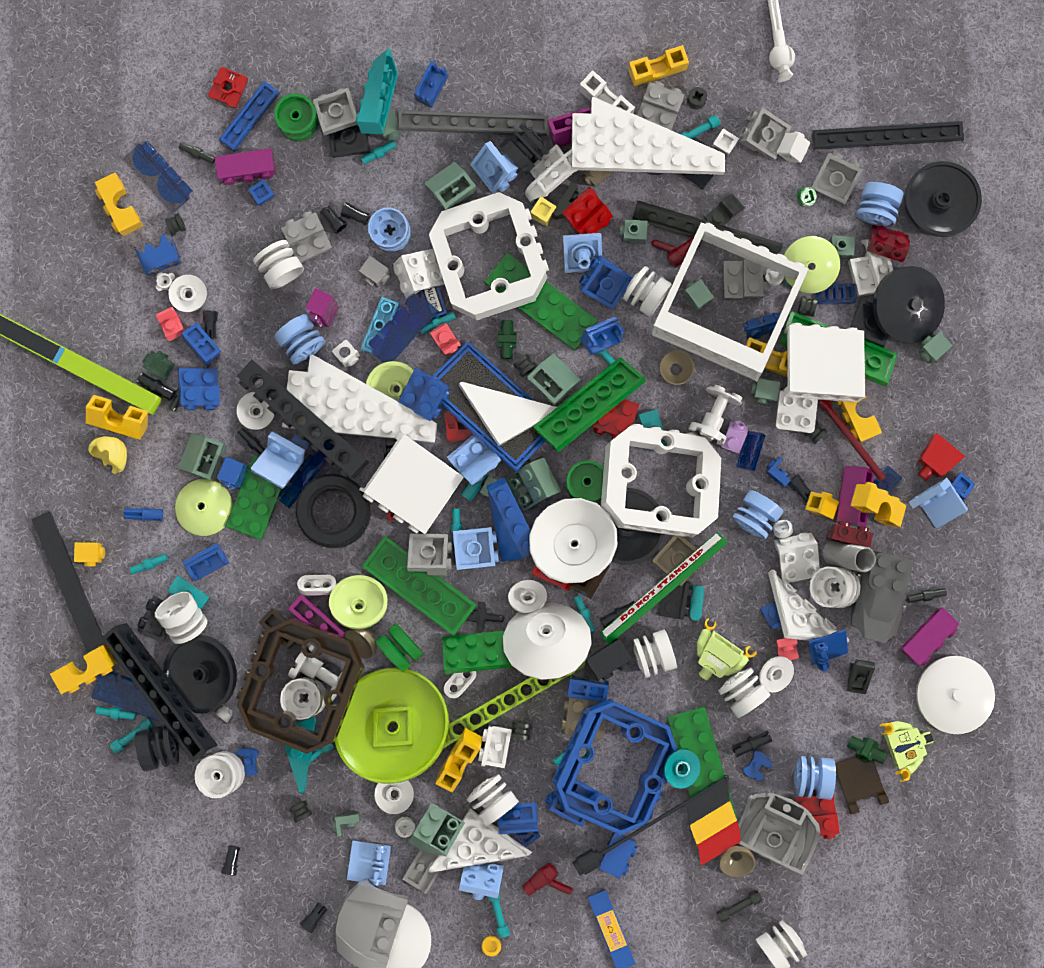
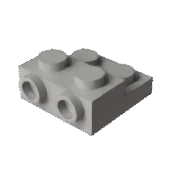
(661, 104)
(335, 111)
(764, 133)
(837, 177)
(306, 237)
(743, 280)
(429, 553)

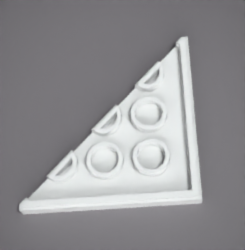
(503, 413)
(797, 615)
(478, 845)

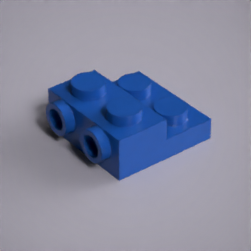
(605, 282)
(198, 388)
(424, 394)
(554, 805)

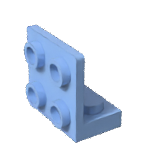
(473, 459)
(279, 460)
(940, 503)

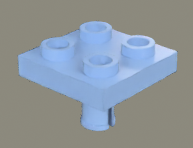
(580, 251)
(482, 880)

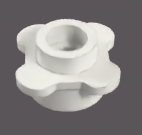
(161, 277)

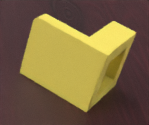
(543, 211)

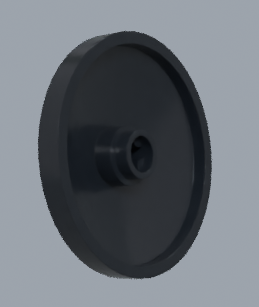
(943, 199)
(908, 304)
(636, 545)
(202, 673)

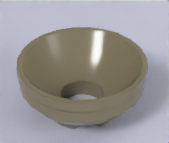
(680, 358)
(363, 640)
(737, 866)

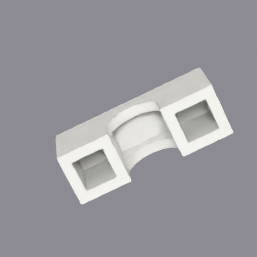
(596, 87)

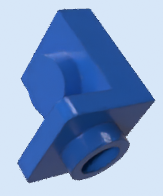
(780, 475)
(962, 485)
(771, 616)

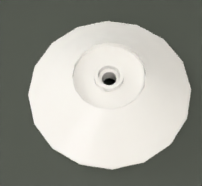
(569, 523)
(547, 654)

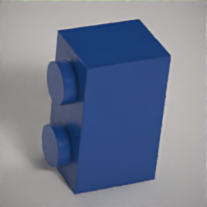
(232, 473)
(616, 860)

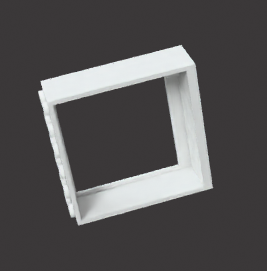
(708, 343)

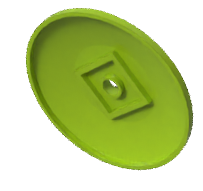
(391, 698)

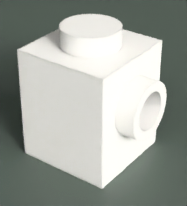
(793, 147)

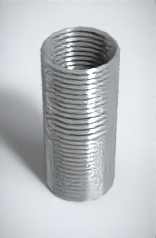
(849, 556)

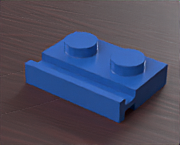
(519, 819)

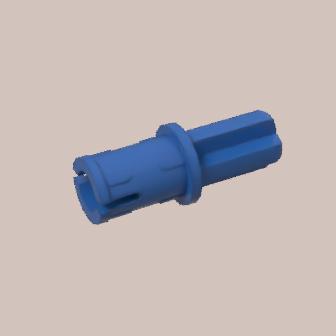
(144, 514)

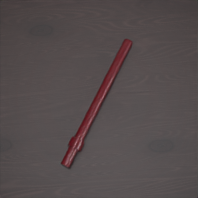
(826, 405)

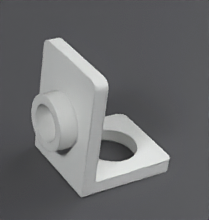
(350, 359)

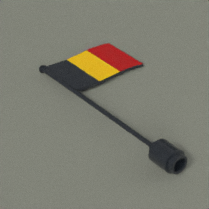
(709, 819)

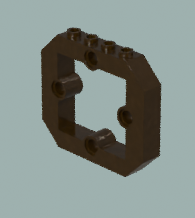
(270, 725)

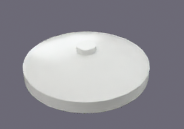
(955, 695)
(411, 941)

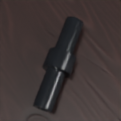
(252, 442)

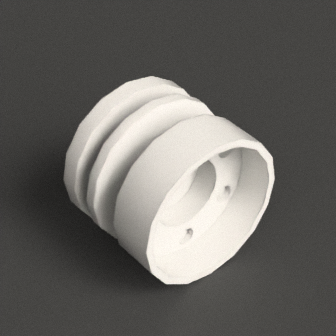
(278, 264)
(647, 291)
(825, 587)
(181, 617)
(654, 653)
(745, 694)
(292, 697)
(492, 799)
(781, 946)

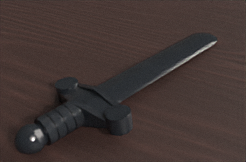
(481, 616)

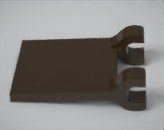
(859, 782)

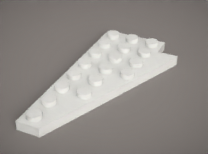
(627, 143)
(354, 406)

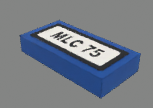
(434, 297)

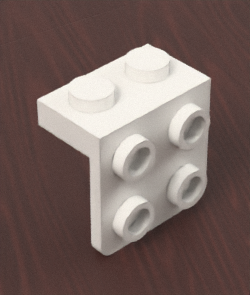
(418, 272)
(796, 413)
(797, 557)
(496, 746)

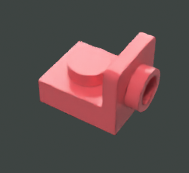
(170, 323)
(445, 339)
(787, 648)

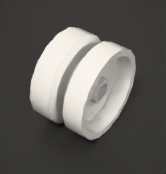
(219, 774)

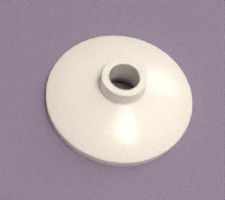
(185, 284)
(246, 414)
(527, 590)
(776, 673)
(391, 804)

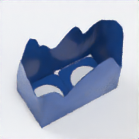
(158, 256)

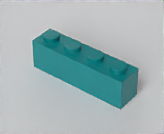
(377, 94)

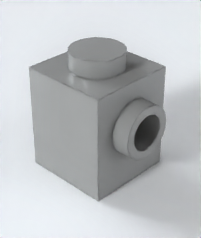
(374, 272)

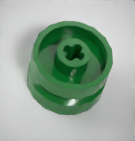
(296, 117)
(575, 480)
(399, 647)

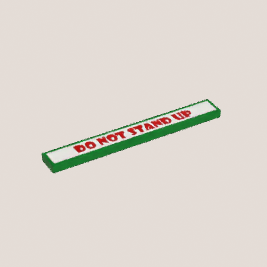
(663, 587)

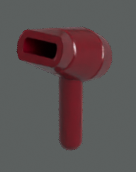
(676, 254)
(543, 877)

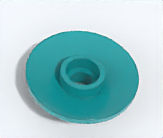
(688, 772)

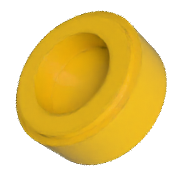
(491, 946)

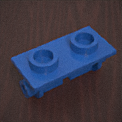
(756, 329)

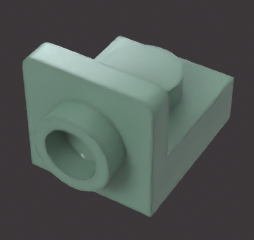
(348, 819)

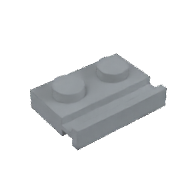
(418, 873)

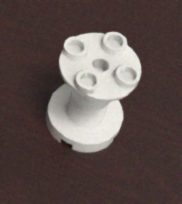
(712, 421)
(313, 668)

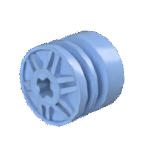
(879, 204)
(380, 224)
(297, 336)
(758, 513)
(811, 777)

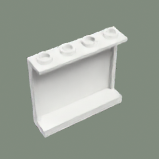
(825, 363)
(412, 484)

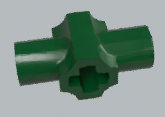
(506, 339)
(867, 750)

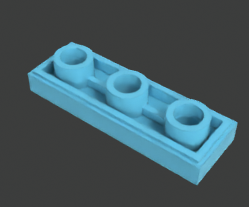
(384, 312)

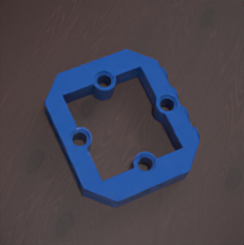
(571, 763)

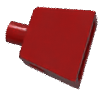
(938, 457)

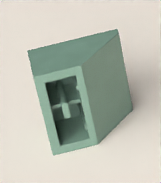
(451, 186)
(553, 379)
(202, 456)
(533, 484)
(436, 831)

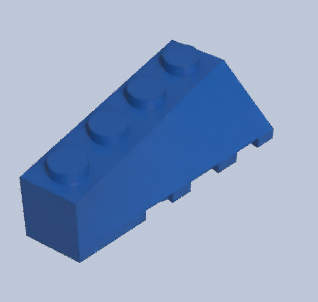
(508, 521)

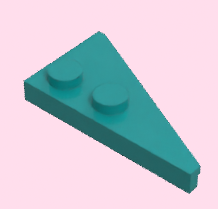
(301, 761)

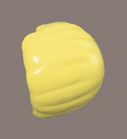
(110, 451)

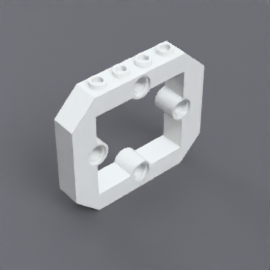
(463, 218)
(707, 474)

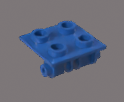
(827, 648)

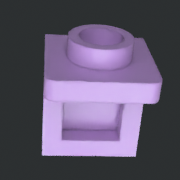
(735, 436)

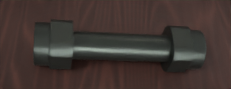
(754, 898)

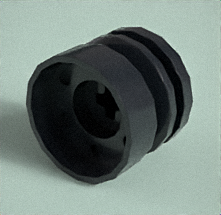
(524, 148)
(156, 748)

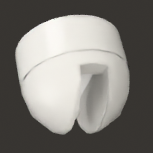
(224, 713)

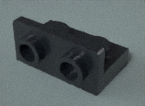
(674, 603)
(149, 624)

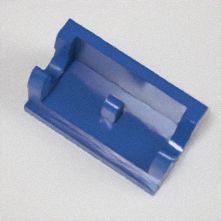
(431, 84)
(602, 335)
(201, 344)
(206, 562)
(587, 689)

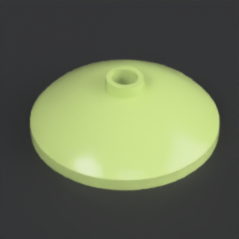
(821, 253)
(387, 376)
(216, 510)
(355, 592)

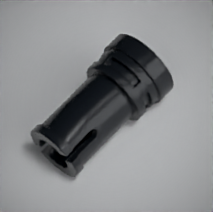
(349, 211)
(335, 222)
(210, 319)
(798, 485)
(231, 861)
(310, 922)

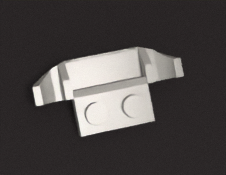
(549, 173)
(869, 271)

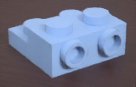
(494, 168)
(475, 548)

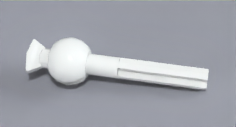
(782, 55)

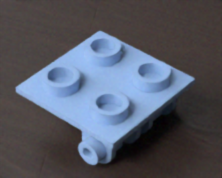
(369, 862)

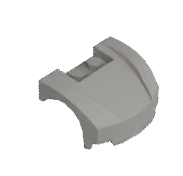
(779, 831)
(368, 925)

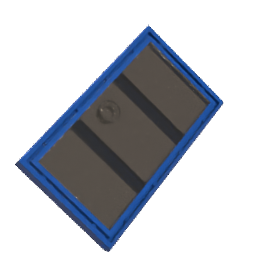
(474, 368)

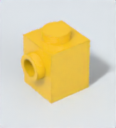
(822, 504)
(89, 553)

